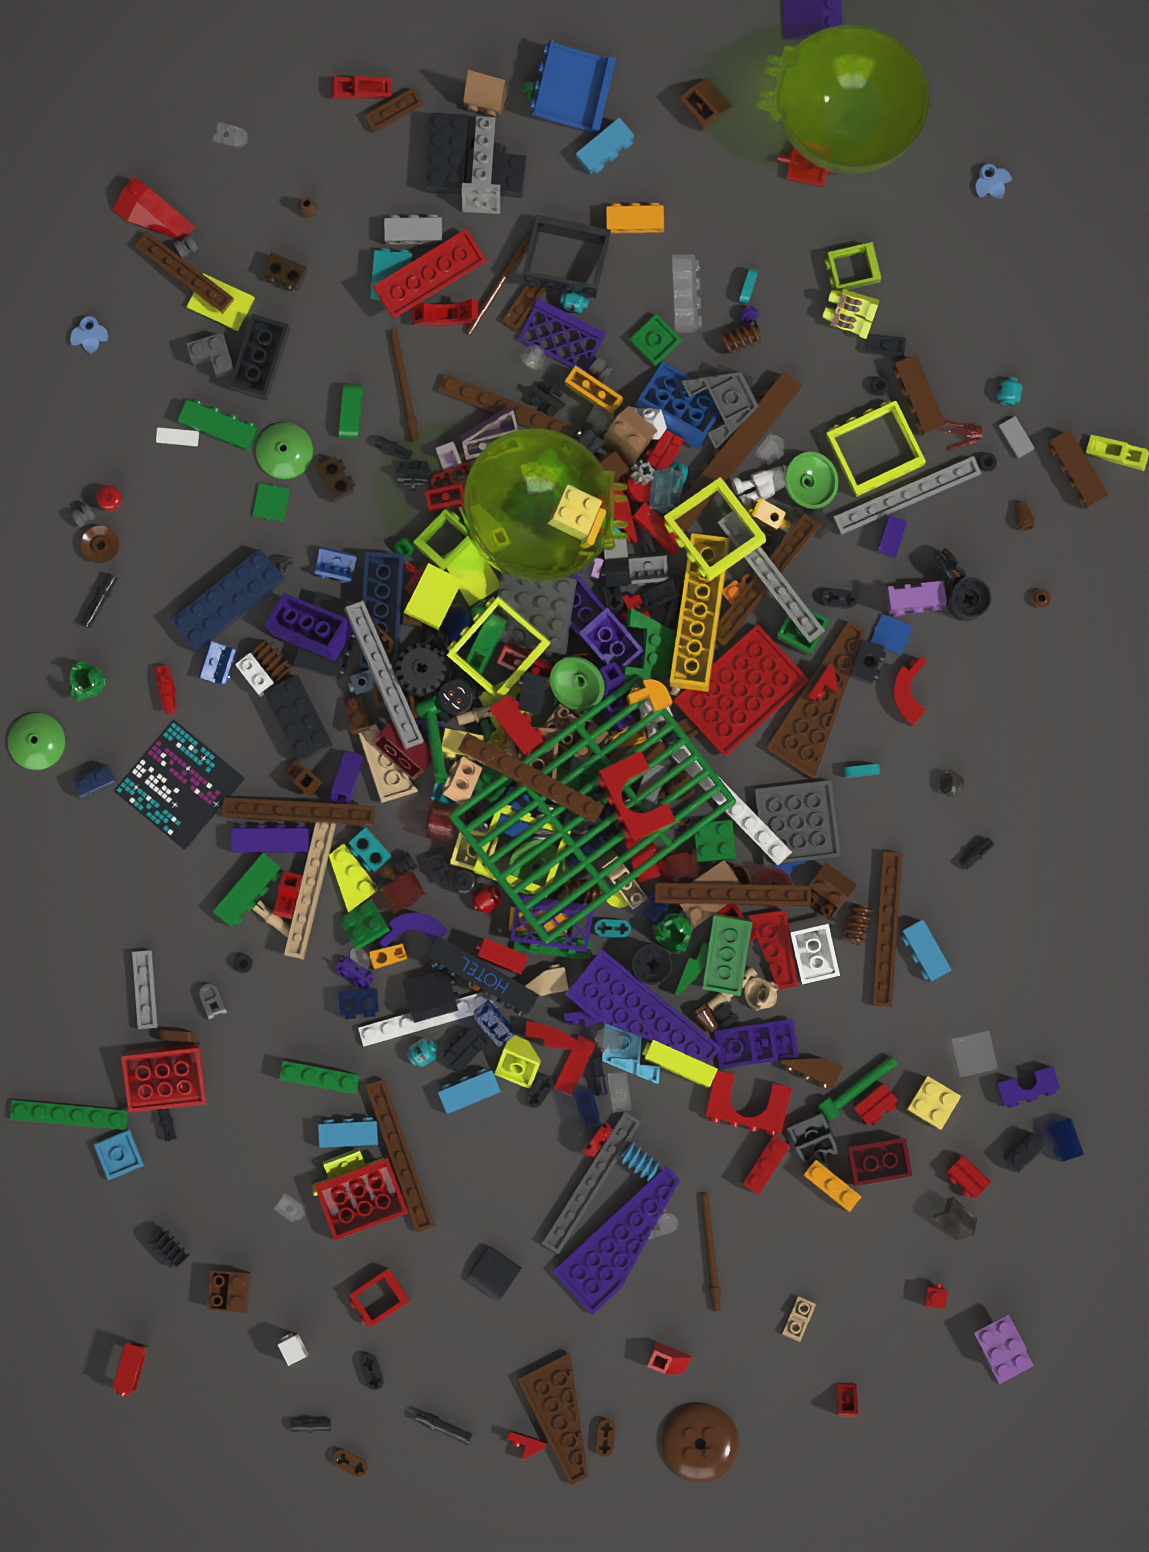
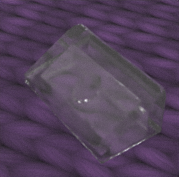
(619, 1092)

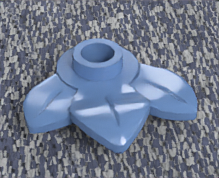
(993, 184)
(89, 337)

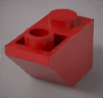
(667, 1359)

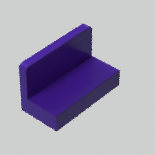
(892, 536)

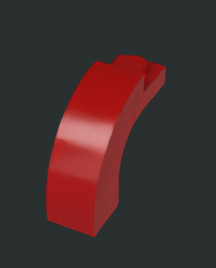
(445, 314)
(902, 696)

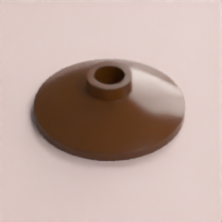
(90, 543)

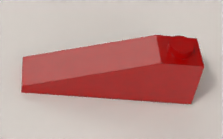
(145, 208)

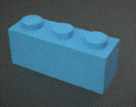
(605, 146)
(925, 951)
(469, 1091)
(348, 1133)

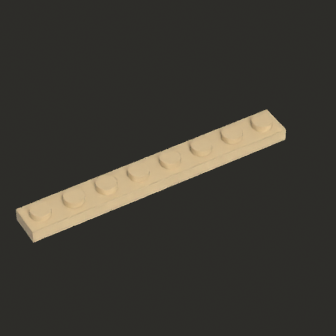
(309, 890)

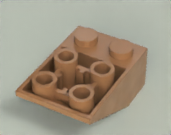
(562, 718)

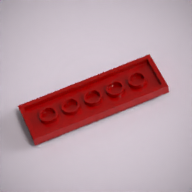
(429, 274)

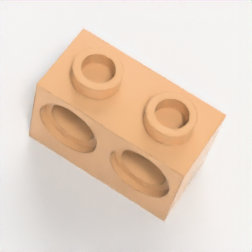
(462, 780)

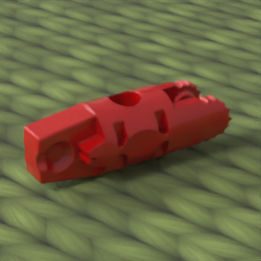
(166, 689)

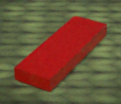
(654, 525)
(574, 1067)

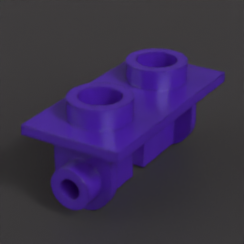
(346, 968)

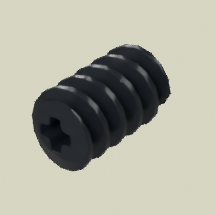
(168, 1248)

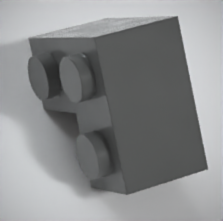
(212, 349)

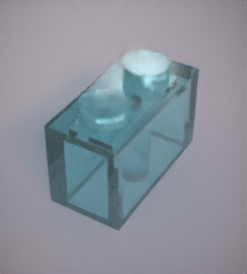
(666, 490)

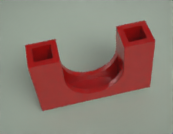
(636, 824)
(770, 1119)

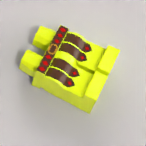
(853, 311)

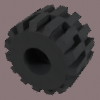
(419, 682)

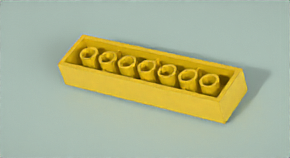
(699, 617)

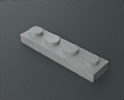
(145, 989)

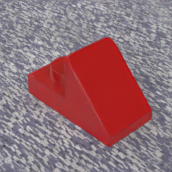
(828, 680)
(532, 1445)

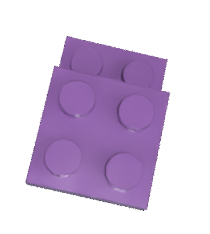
(1003, 1349)

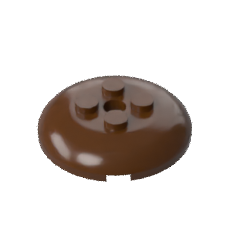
(685, 1428)

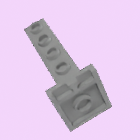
(480, 194)

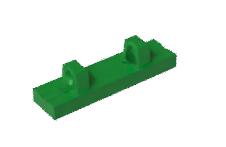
(553, 951)

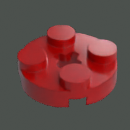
(602, 1134)

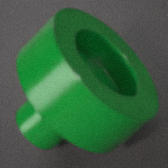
(528, 88)
(404, 546)

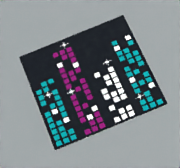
(179, 784)

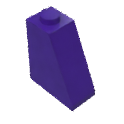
(346, 778)

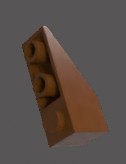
(818, 1069)

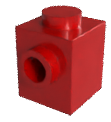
(935, 1296)

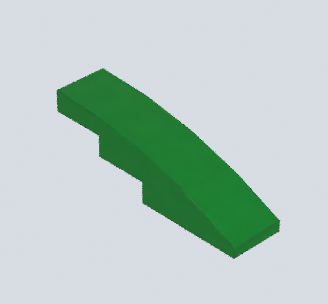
(693, 969)

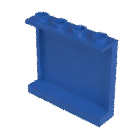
(572, 87)

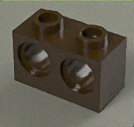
(286, 268)
(331, 480)

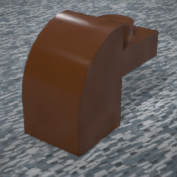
(302, 778)

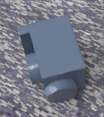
(367, 687)

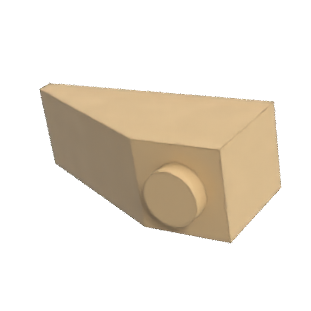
(550, 981)

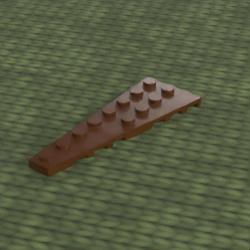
(808, 724)

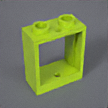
(869, 251)
(420, 541)

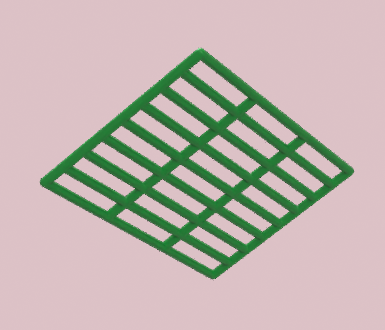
(562, 831)

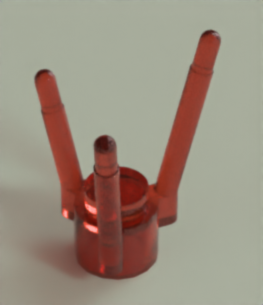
(971, 431)

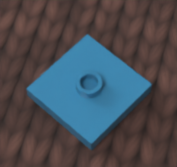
(119, 1154)

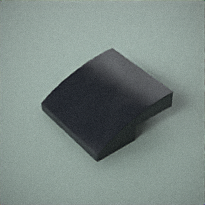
(494, 1274)

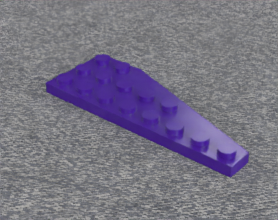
(623, 1001)
(606, 1257)

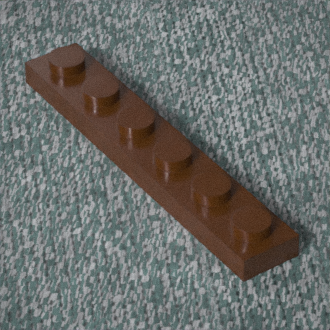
(184, 272)

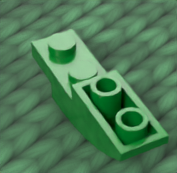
(486, 643)

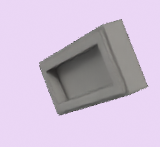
(1016, 437)

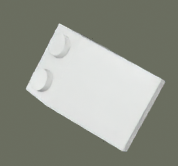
(814, 949)

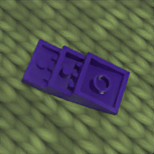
(757, 1044)

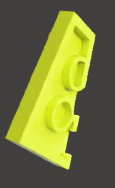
(351, 877)

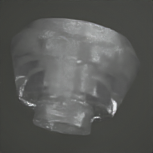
(533, 357)

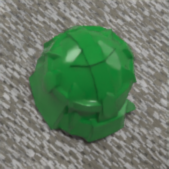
(85, 681)
(673, 932)

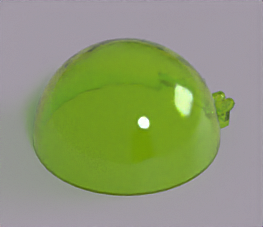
(848, 98)
(514, 494)

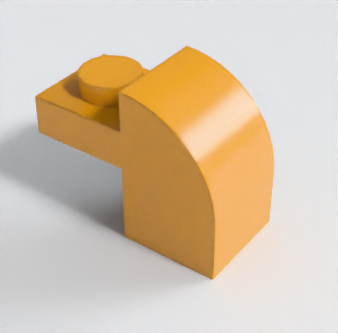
(655, 692)

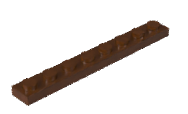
(494, 403)
(756, 589)
(530, 778)
(299, 811)
(732, 894)
(887, 929)
(400, 1155)

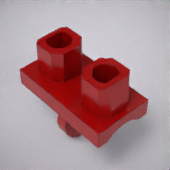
(631, 602)

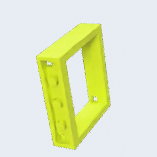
(886, 477)
(692, 554)
(520, 670)
(532, 888)
(679, 1063)

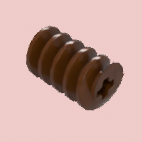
(741, 338)
(272, 660)
(570, 885)
(857, 925)

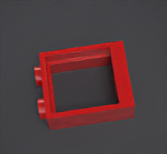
(502, 956)
(396, 1287)
(129, 1368)

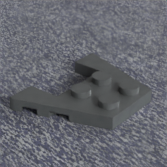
(731, 398)

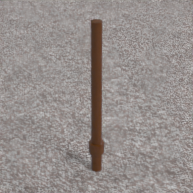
(517, 254)
(411, 422)
(714, 1291)

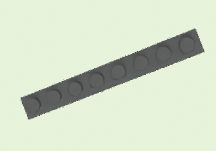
(591, 1182)

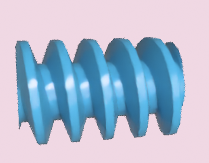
(640, 1161)

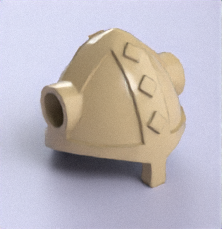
(760, 993)

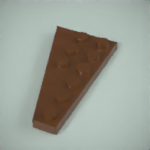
(554, 1403)

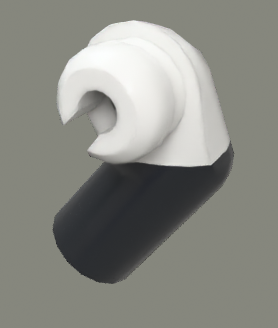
(470, 815)

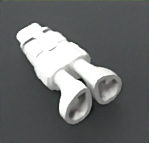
(765, 481)

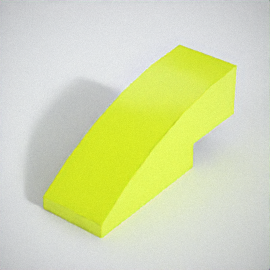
(1118, 452)

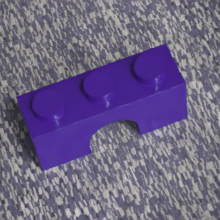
(1012, 1093)

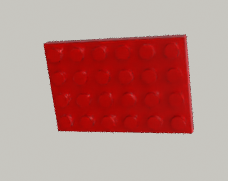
(743, 691)

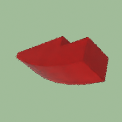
(360, 88)
(552, 1037)

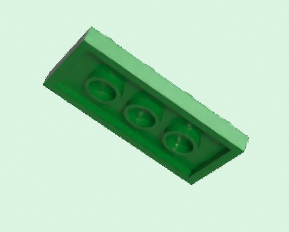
(727, 954)

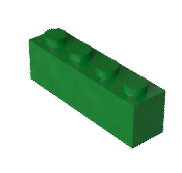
(217, 425)
(247, 890)
(319, 1077)

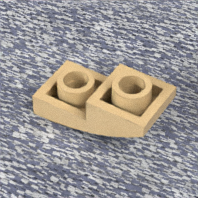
(798, 1319)

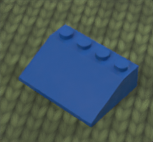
(683, 415)

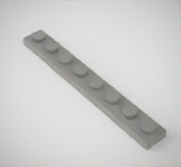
(907, 495)
(773, 579)
(384, 675)

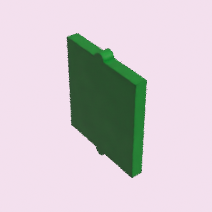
(271, 502)

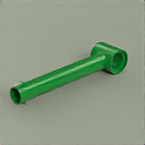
(428, 709)
(831, 1107)

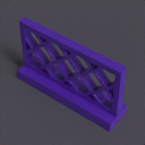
(568, 320)
(545, 904)

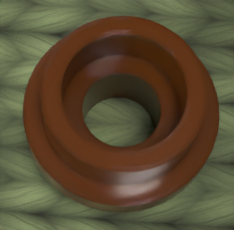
(1036, 602)

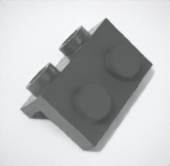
(648, 569)

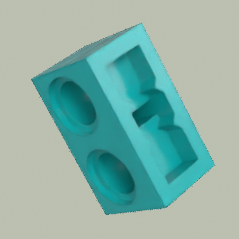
(373, 847)

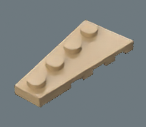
(387, 776)

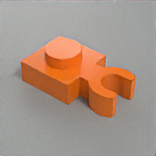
(734, 590)

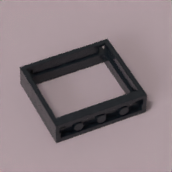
(570, 230)

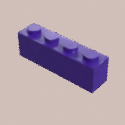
(270, 839)

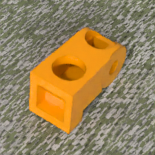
(635, 739)
(387, 956)

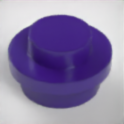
(749, 314)

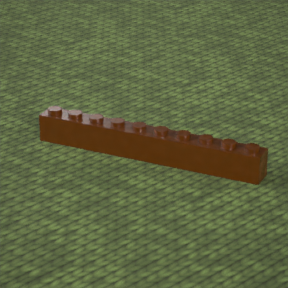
(740, 444)

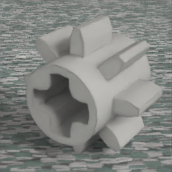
(642, 472)

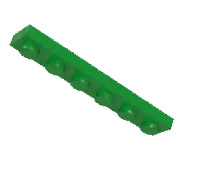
(69, 1115)

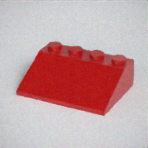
(164, 1077)
(361, 1199)

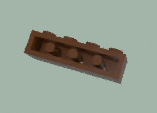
(919, 395)
(1078, 469)

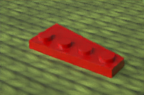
(775, 942)

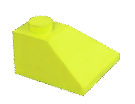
(518, 1062)

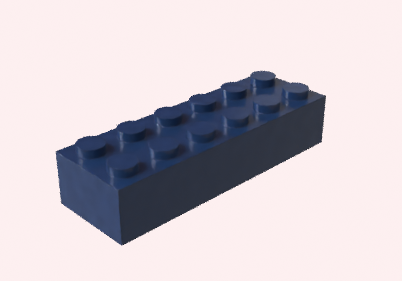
(384, 597)
(228, 600)

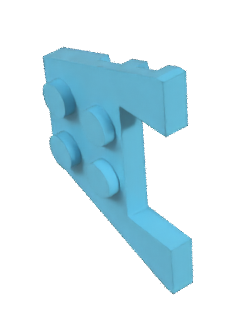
(629, 1057)

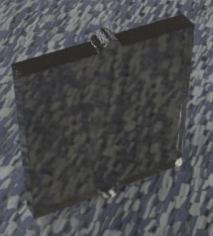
(445, 539)

